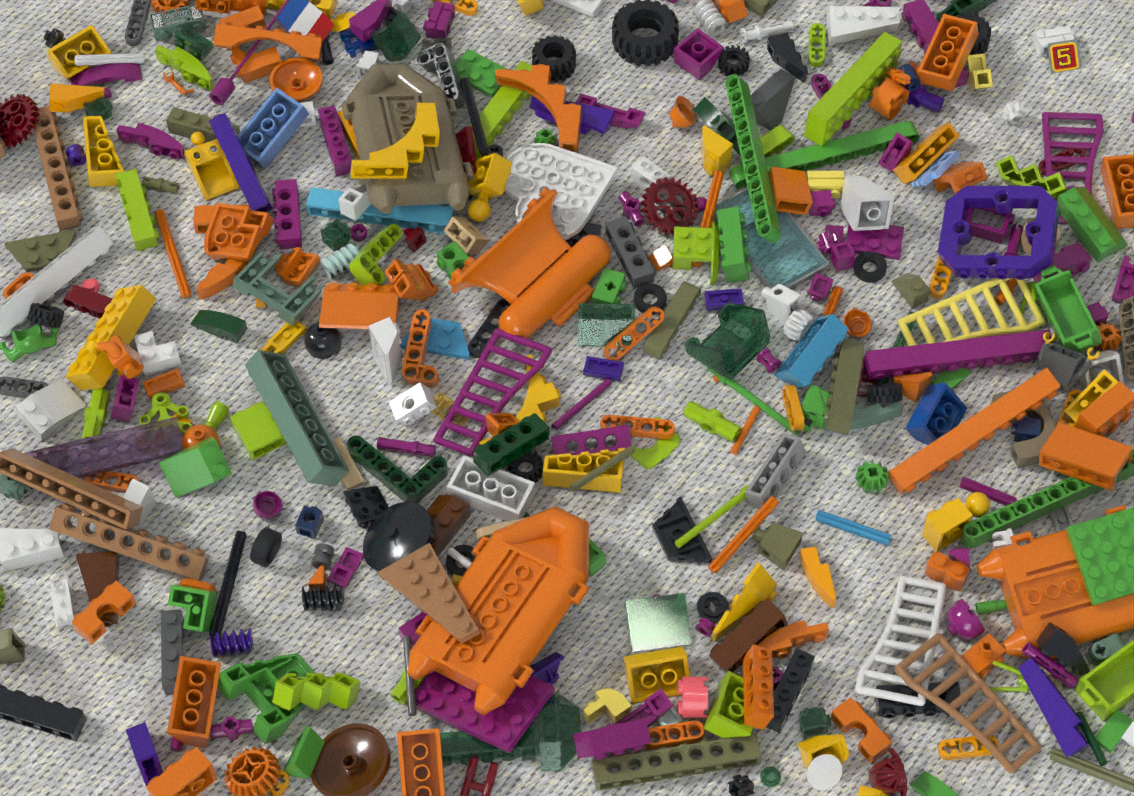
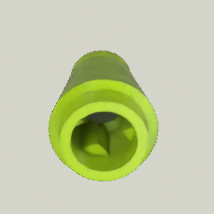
(216, 414)

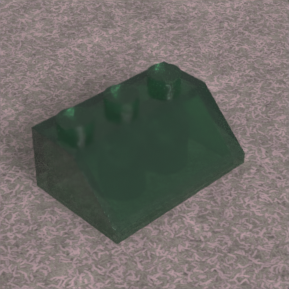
(603, 322)

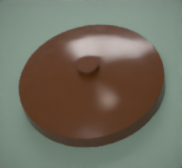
(352, 761)

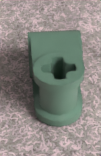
(1104, 649)

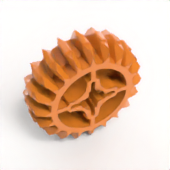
(252, 772)

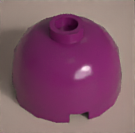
(963, 621)

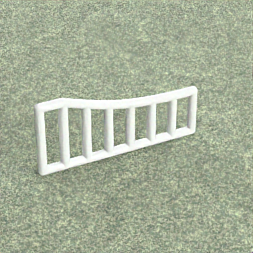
(884, 641)

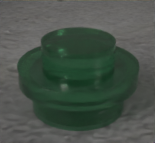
(770, 776)

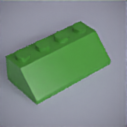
(1090, 223)

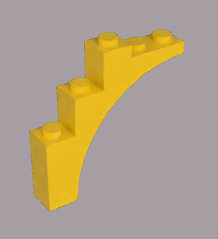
(540, 398)

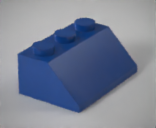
(935, 414)

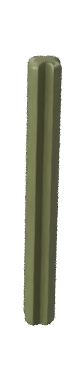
(1093, 769)

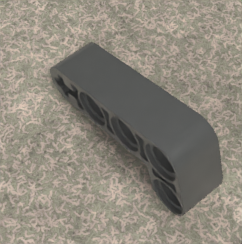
(439, 59)

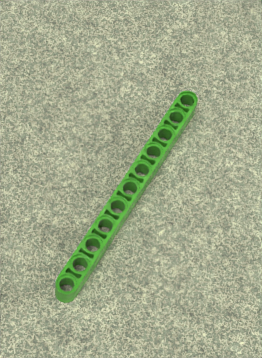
(833, 151)
(753, 159)
(1031, 510)

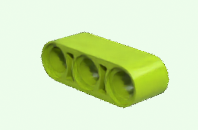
(776, 140)

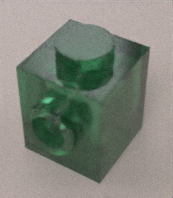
(814, 722)

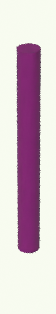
(581, 404)

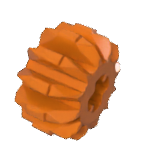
(1109, 336)

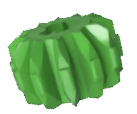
(864, 477)

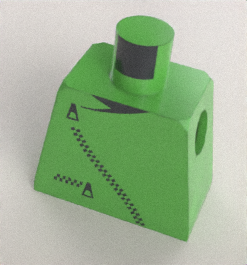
(814, 407)

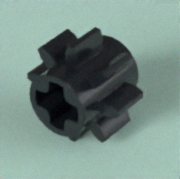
(53, 37)
(741, 786)

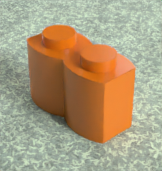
(942, 569)

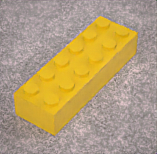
(122, 318)

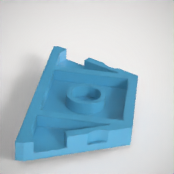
(445, 339)

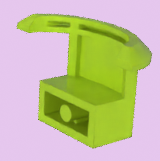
(697, 245)

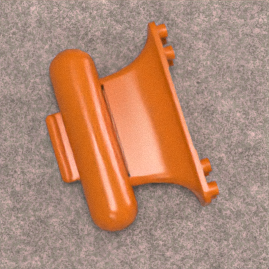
(536, 270)

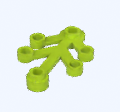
(162, 407)

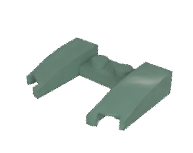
(290, 308)

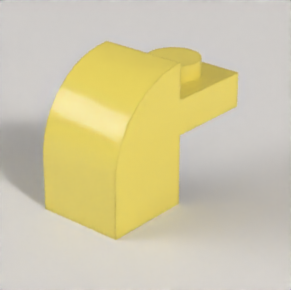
(979, 75)
(608, 702)

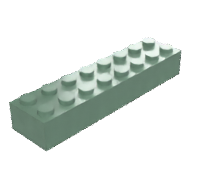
(296, 418)

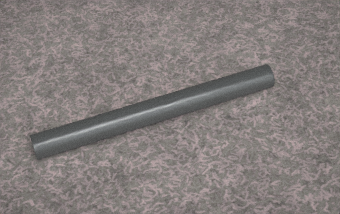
(411, 700)

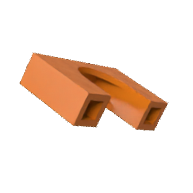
(259, 63)

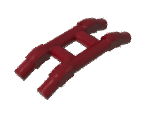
(470, 774)

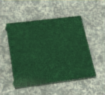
(658, 622)

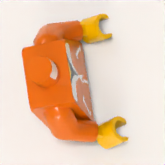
(120, 354)

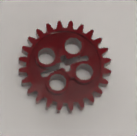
(17, 119)
(669, 190)

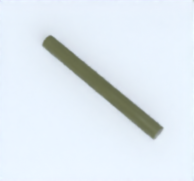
(602, 468)

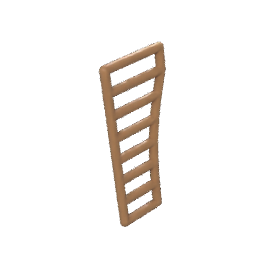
(951, 708)

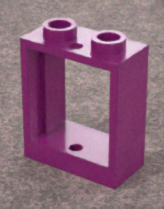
(990, 233)

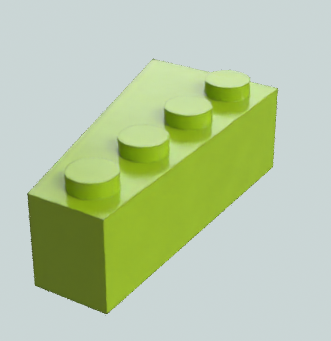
(137, 210)

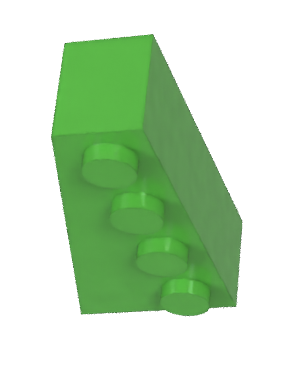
(733, 246)

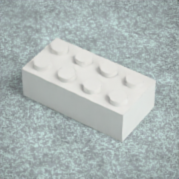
(498, 495)

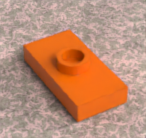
(163, 383)

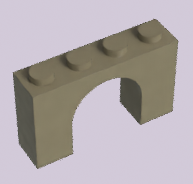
(1027, 452)

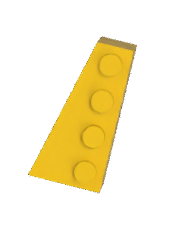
(100, 153)
(566, 469)

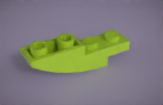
(190, 67)

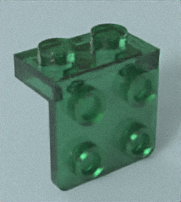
(397, 38)
(192, 42)

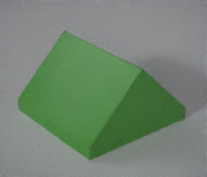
(304, 754)

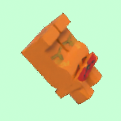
(412, 279)

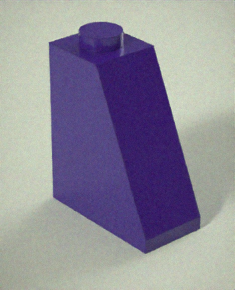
(144, 752)

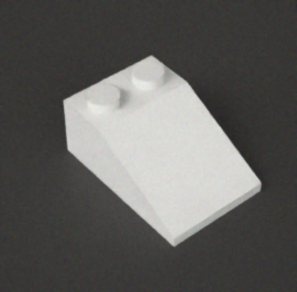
(49, 408)

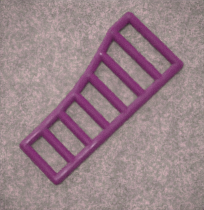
(1093, 147)
(474, 378)

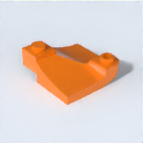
(235, 232)

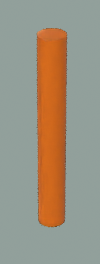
(745, 430)

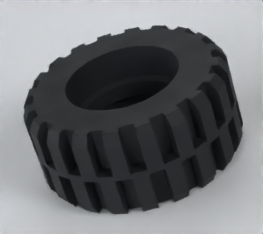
(645, 49)

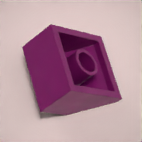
(697, 54)

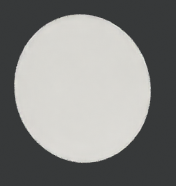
(824, 772)

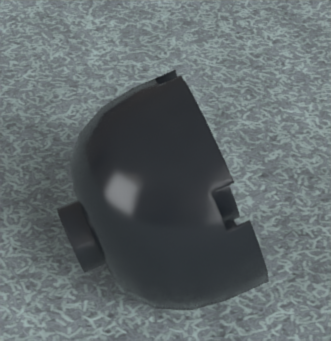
(322, 342)

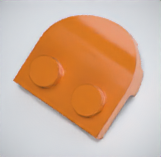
(296, 266)

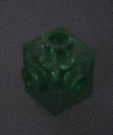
(336, 234)

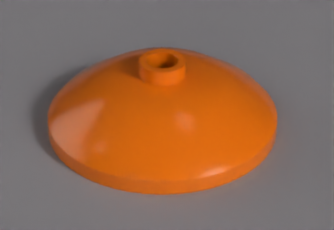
(295, 73)

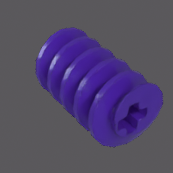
(231, 643)

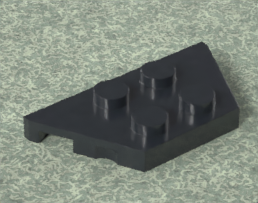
(674, 525)

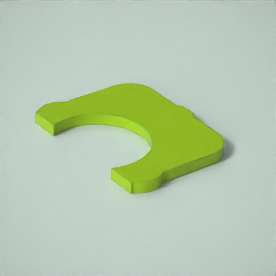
(654, 455)

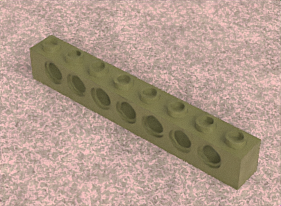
(668, 770)

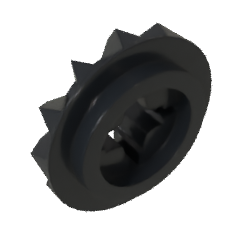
(718, 601)

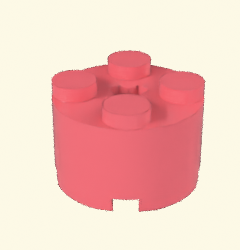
(693, 697)

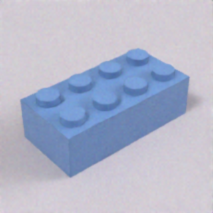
(272, 127)

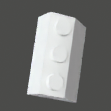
(386, 347)

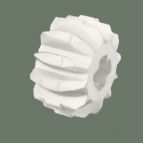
(798, 324)

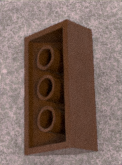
(448, 516)

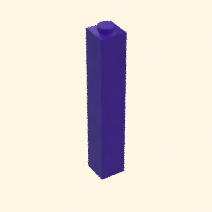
(240, 163)

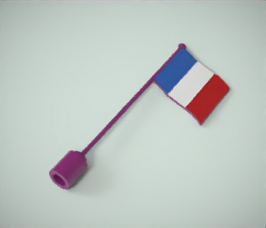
(293, 16)

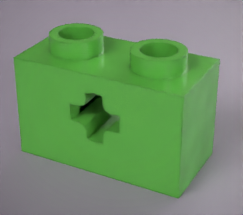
(609, 287)

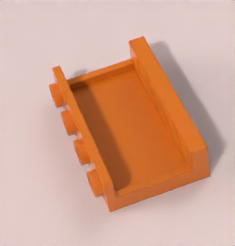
(1084, 456)

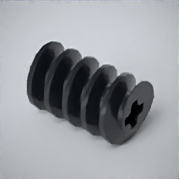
(322, 598)

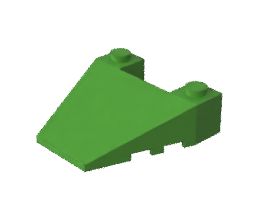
(259, 683)

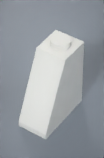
(141, 495)

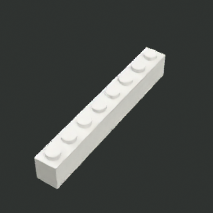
(53, 277)

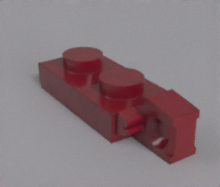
(467, 147)

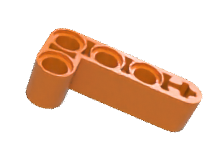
(419, 347)

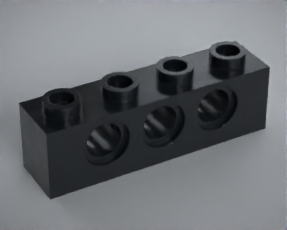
(790, 688)
(889, 709)

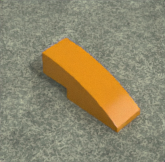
(818, 575)

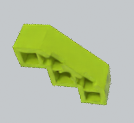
(1030, 176)
(316, 690)

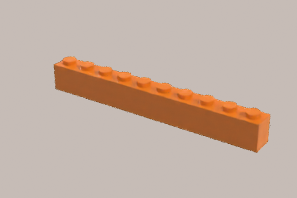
(974, 430)

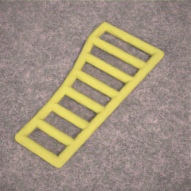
(968, 295)

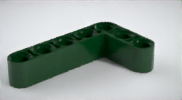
(393, 473)

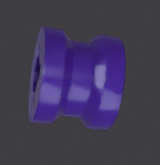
(75, 155)

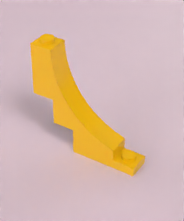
(394, 160)

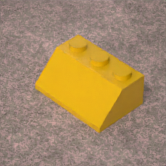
(82, 43)
(655, 671)

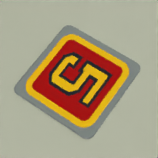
(1064, 56)

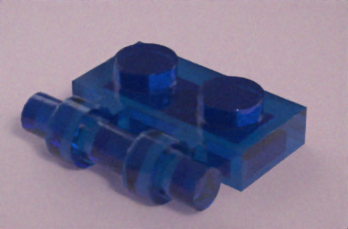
(351, 47)

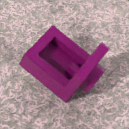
(820, 287)

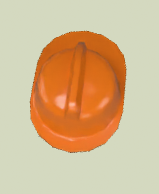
(682, 113)

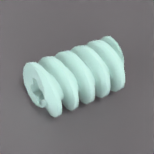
(339, 260)

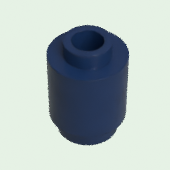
(915, 81)

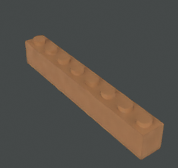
(70, 489)

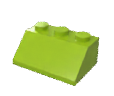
(727, 709)

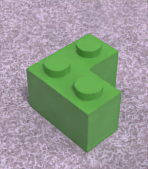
(199, 606)

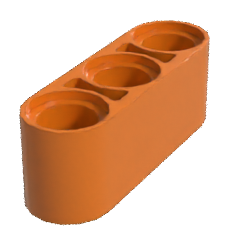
(682, 729)

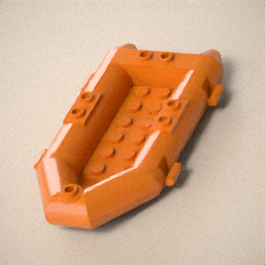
(1046, 586)
(517, 598)

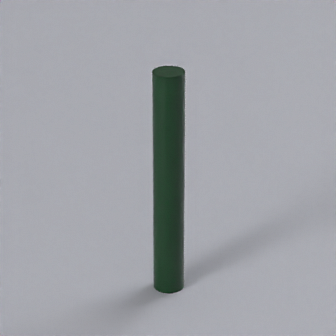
(1092, 740)

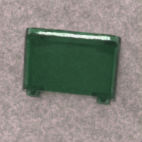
(734, 343)

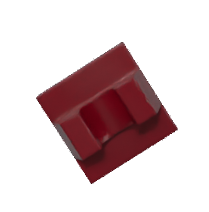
(415, 238)

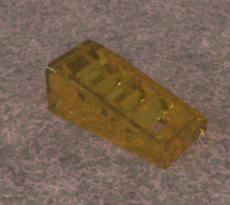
(446, 401)

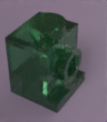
(99, 108)

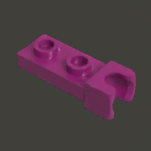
(1125, 282)

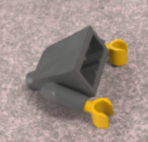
(1062, 362)

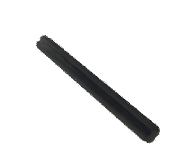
(474, 116)
(228, 583)

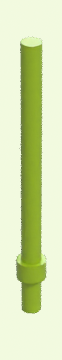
(712, 518)

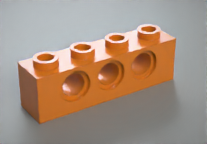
(758, 687)

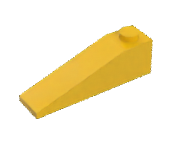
(756, 588)

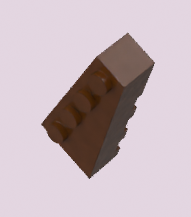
(752, 630)

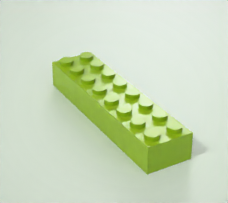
(852, 89)

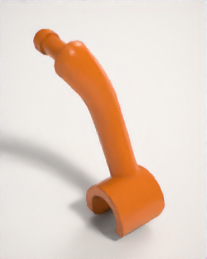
(171, 79)

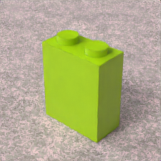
(257, 430)

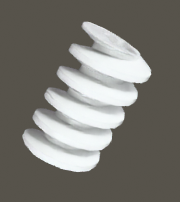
(710, 17)

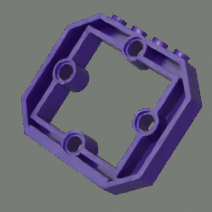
(1006, 266)

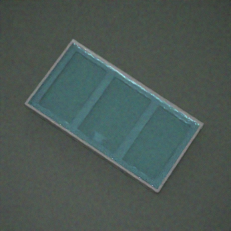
(789, 259)

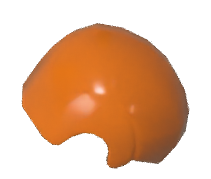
(858, 323)

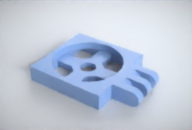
(941, 164)

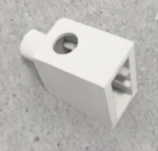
(781, 301)

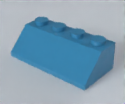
(812, 351)

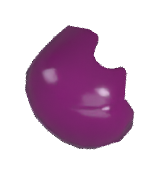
(267, 505)

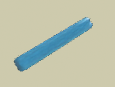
(853, 527)

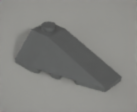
(772, 99)

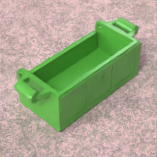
(1066, 310)

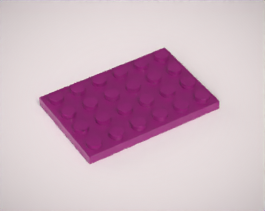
(501, 727)

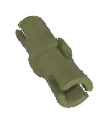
(160, 185)

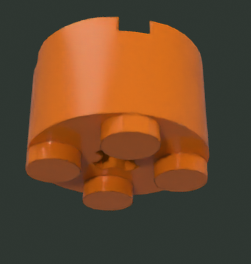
(888, 98)

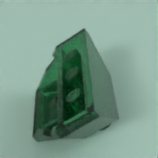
(557, 724)

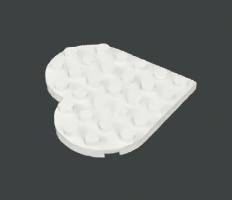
(575, 177)

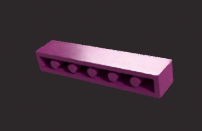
(923, 26)

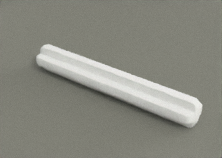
(108, 58)

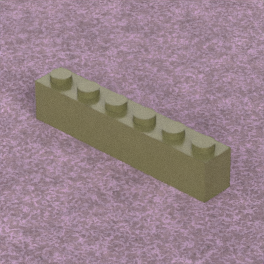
(844, 386)

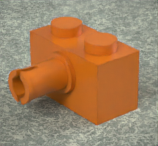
(982, 655)

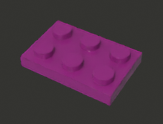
(882, 241)

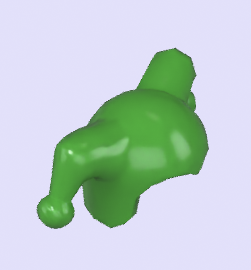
(29, 342)

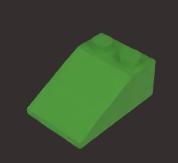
(195, 467)

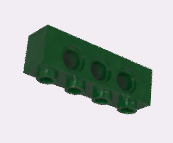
(511, 444)

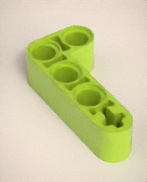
(364, 263)

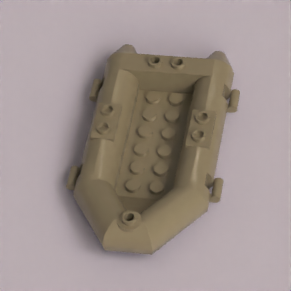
(382, 114)

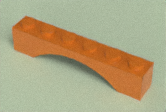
(232, 36)

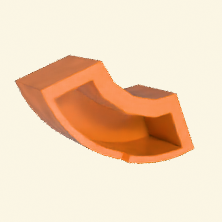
(731, 9)

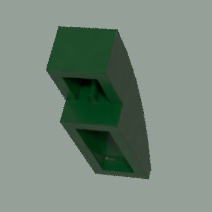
(220, 324)

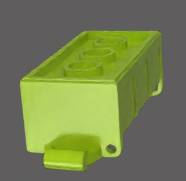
(1110, 683)

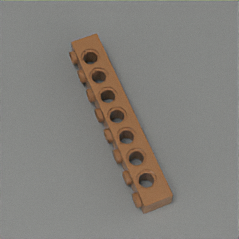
(55, 170)
(62, 524)

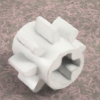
(1013, 113)

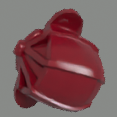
(889, 775)

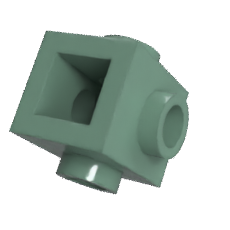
(12, 488)

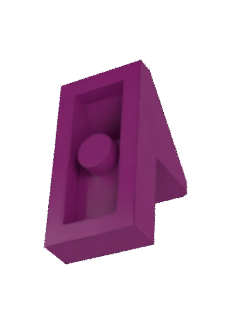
(896, 151)

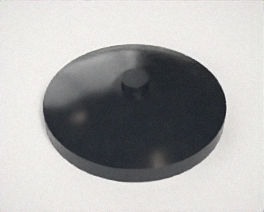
(397, 534)

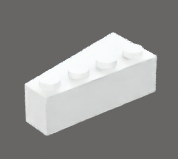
(859, 22)

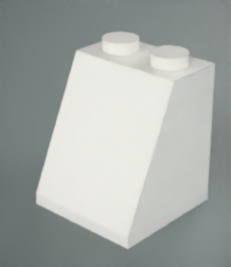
(865, 204)

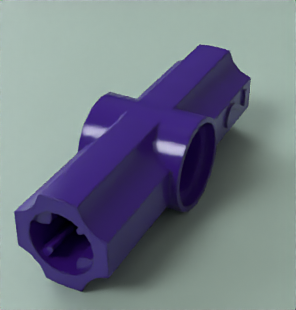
(923, 98)

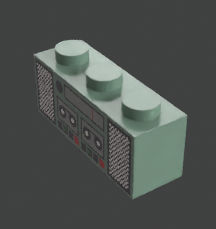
(166, 21)

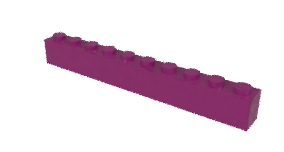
(954, 355)

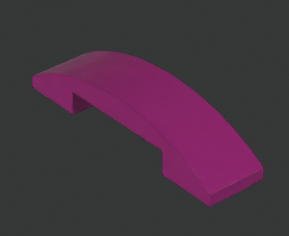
(107, 73)
(624, 119)
(653, 709)

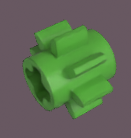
(545, 136)

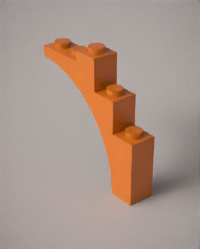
(537, 83)

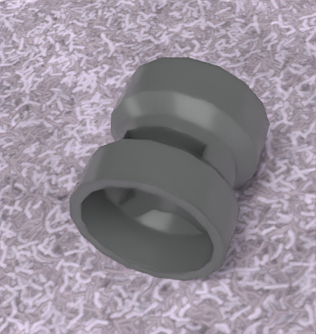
(322, 556)

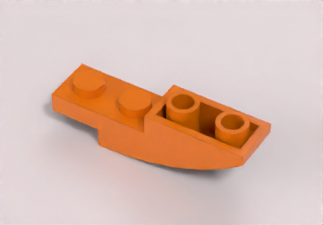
(226, 6)
(220, 277)
(794, 635)

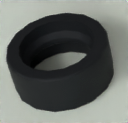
(265, 547)

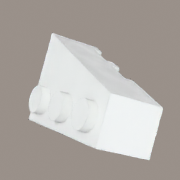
(28, 547)

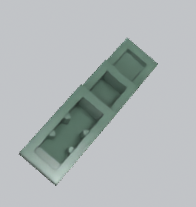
(873, 415)

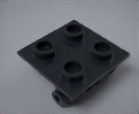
(365, 504)

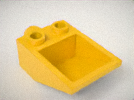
(211, 169)

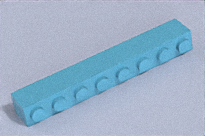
(428, 217)

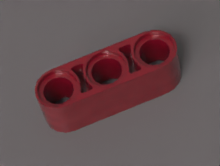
(86, 301)

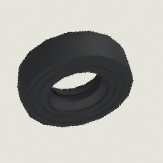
(875, 258)
(649, 288)
(451, 565)

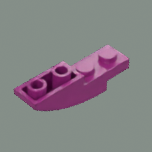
(158, 141)

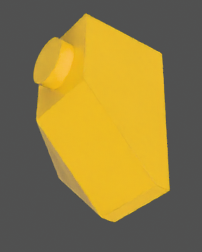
(823, 744)

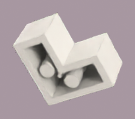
(156, 358)

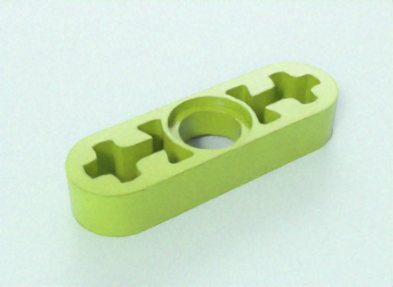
(820, 40)

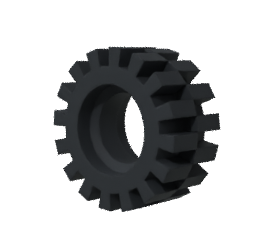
(736, 53)
(45, 315)
(884, 393)
(534, 459)

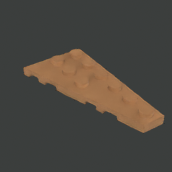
(429, 588)

